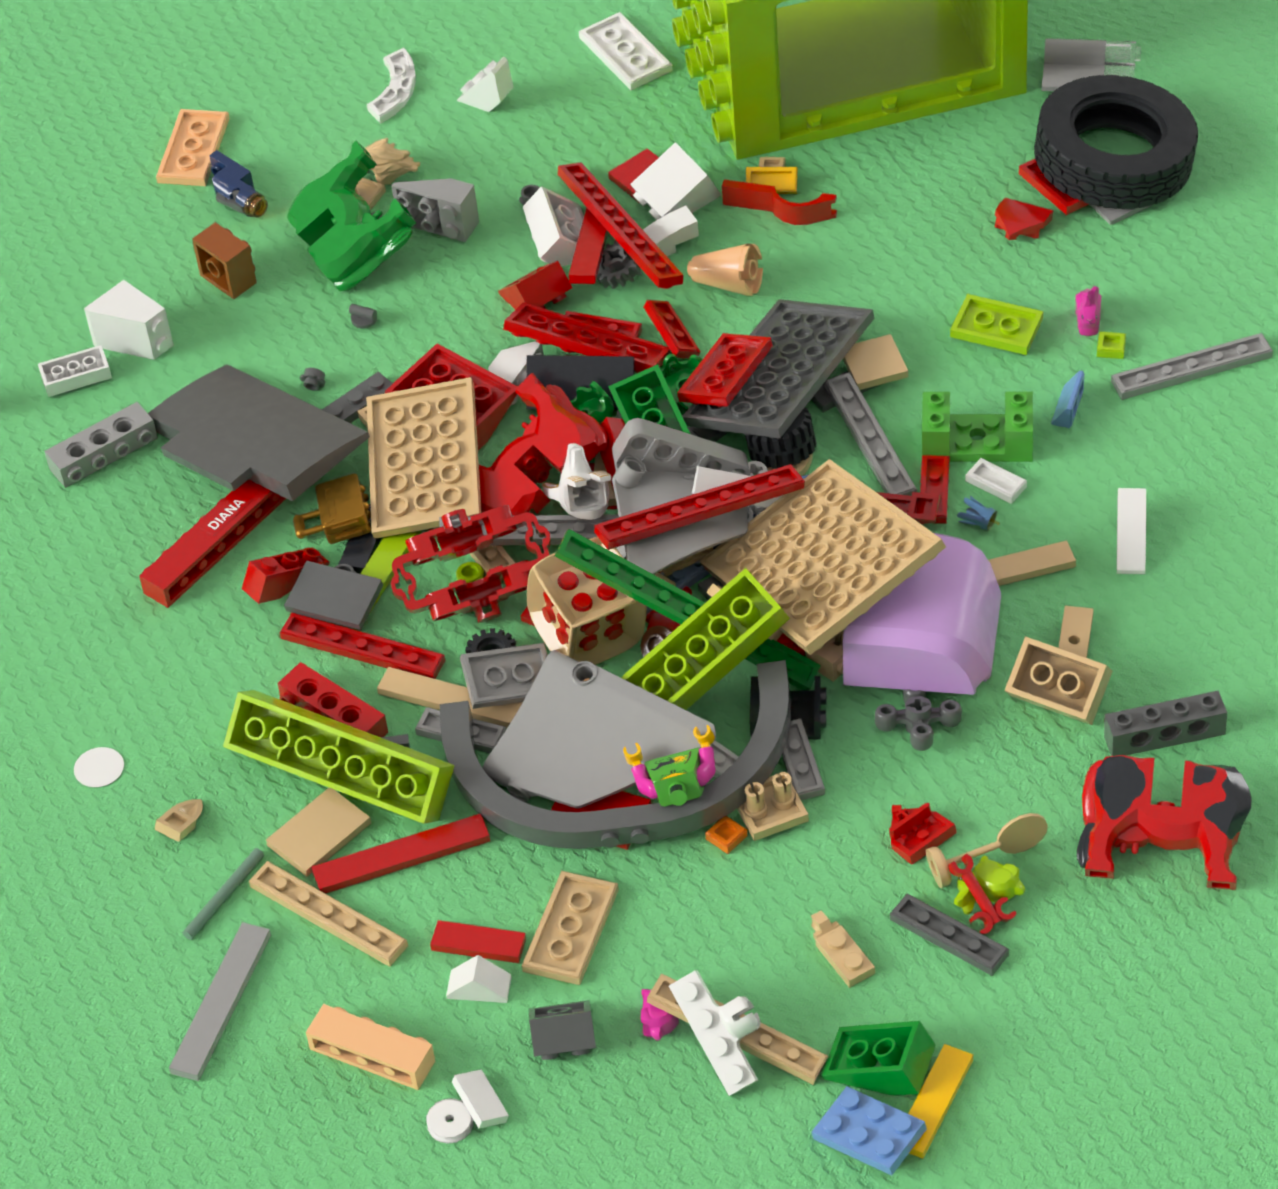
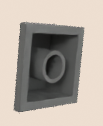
(561, 1029)

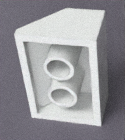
(554, 225)

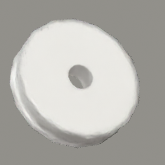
(449, 1131)

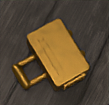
(341, 510)

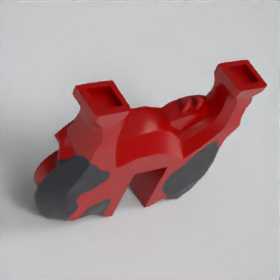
(1122, 816)

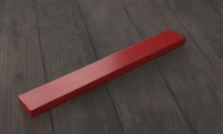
(699, 506)

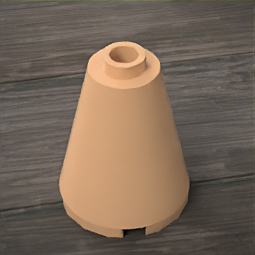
(729, 269)

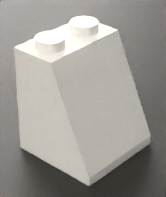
(674, 183)
(129, 322)

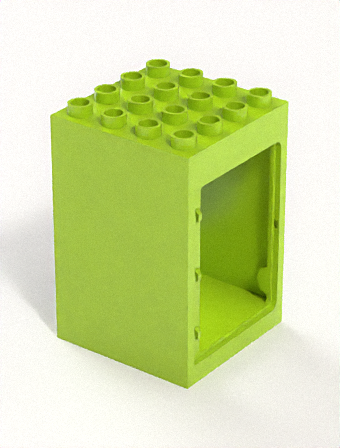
(846, 64)

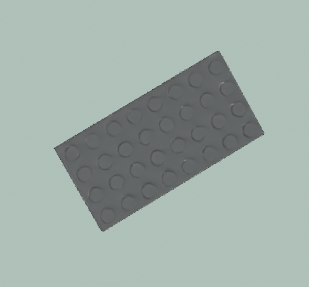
(806, 349)

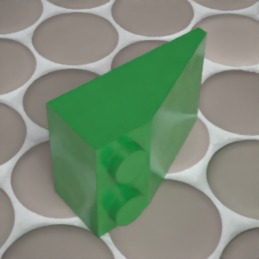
(881, 1057)

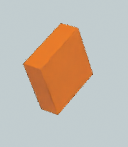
(726, 834)

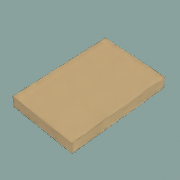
(318, 831)

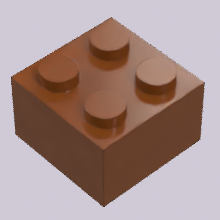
(224, 260)

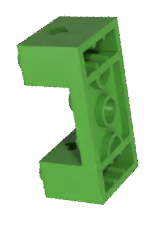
(1006, 435)

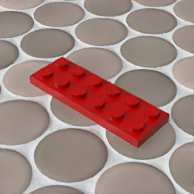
(582, 337)

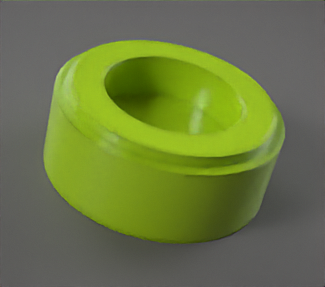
(470, 572)

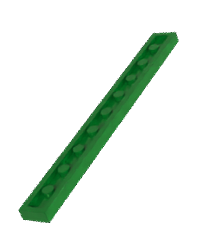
(669, 599)

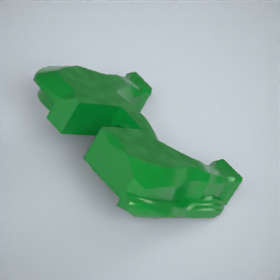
(340, 226)

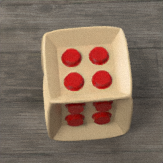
(582, 613)

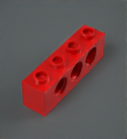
(322, 696)

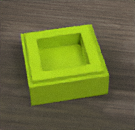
(1111, 345)

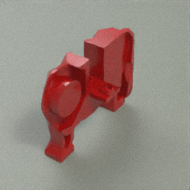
(546, 438)

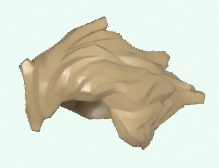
(390, 161)

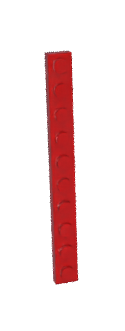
(621, 225)

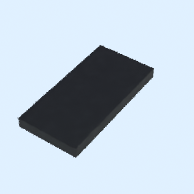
(579, 371)

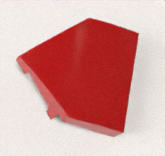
(1021, 218)
(917, 830)

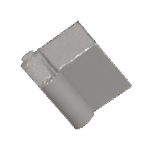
(1080, 58)

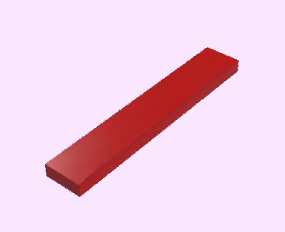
(588, 251)
(361, 646)
(400, 854)

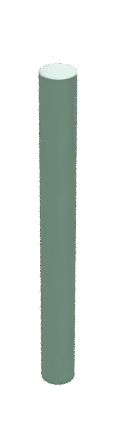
(223, 893)

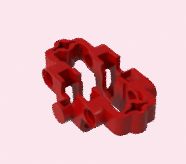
(463, 541)

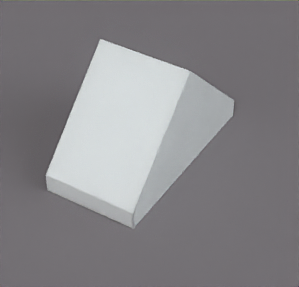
(479, 981)

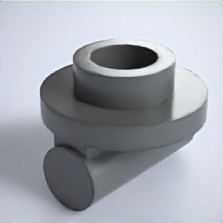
(362, 316)

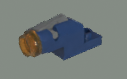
(235, 186)

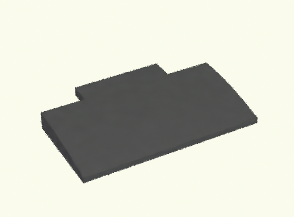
(247, 429)

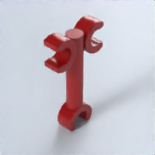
(990, 913)

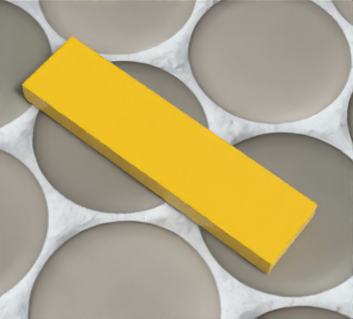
(939, 1093)

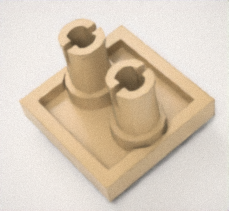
(772, 807)

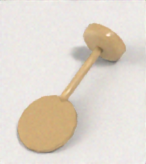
(1013, 838)

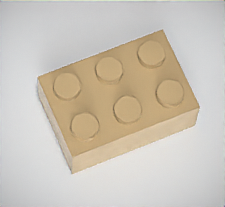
(1058, 680)

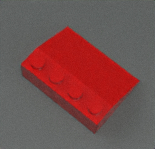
(442, 365)

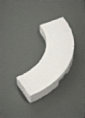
(400, 87)

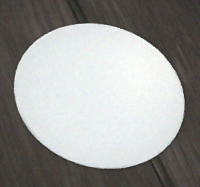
(98, 767)

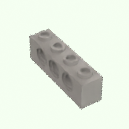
(101, 444)

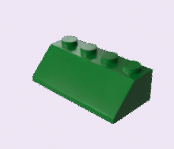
(648, 398)

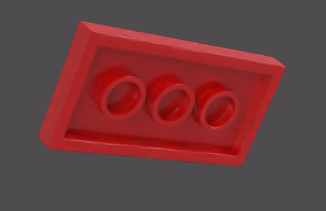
(724, 369)

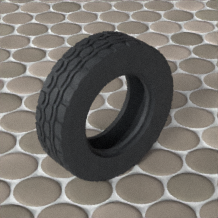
(1113, 178)

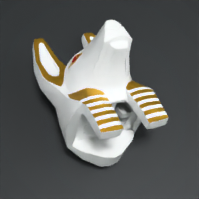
(580, 490)

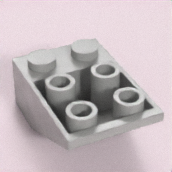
(440, 206)

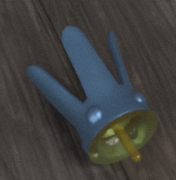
(978, 514)

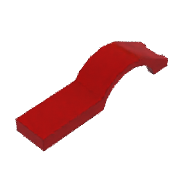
(766, 199)

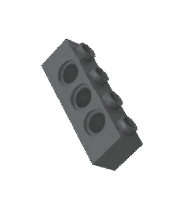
(1165, 724)

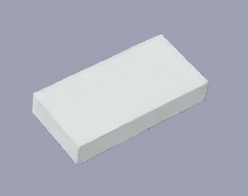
(996, 480)
(480, 1099)

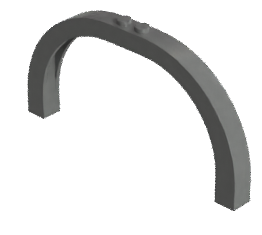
(631, 823)

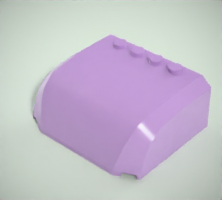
(931, 628)

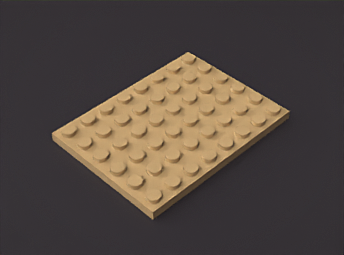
(826, 553)

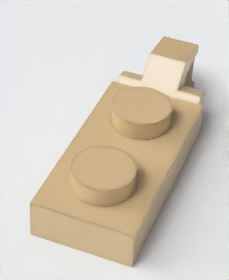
(841, 950)

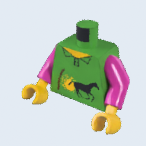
(675, 776)

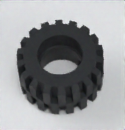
(791, 448)

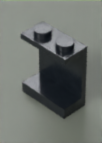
(804, 706)

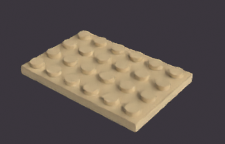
(422, 456)

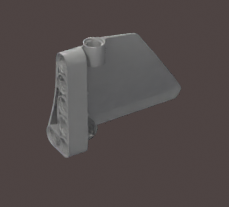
(659, 467)
(574, 733)

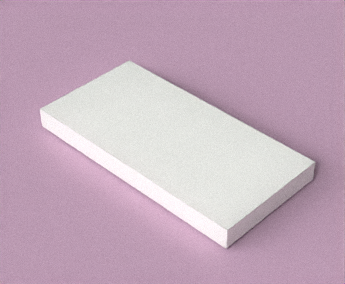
(625, 51)

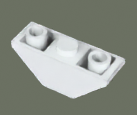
(488, 86)
(512, 363)

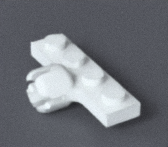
(719, 1029)

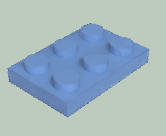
(869, 1130)

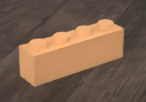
(371, 1046)

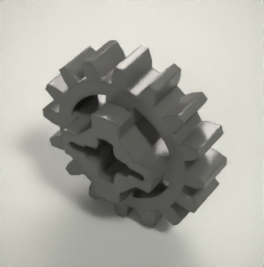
(616, 267)

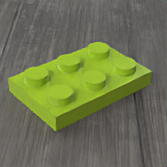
(996, 324)

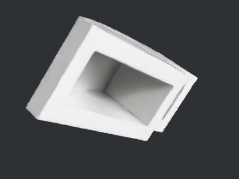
(673, 230)
(1131, 531)

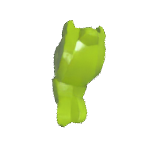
(995, 880)

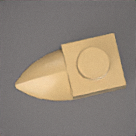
(180, 819)

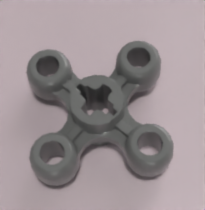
(918, 717)

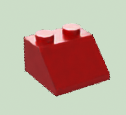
(538, 287)

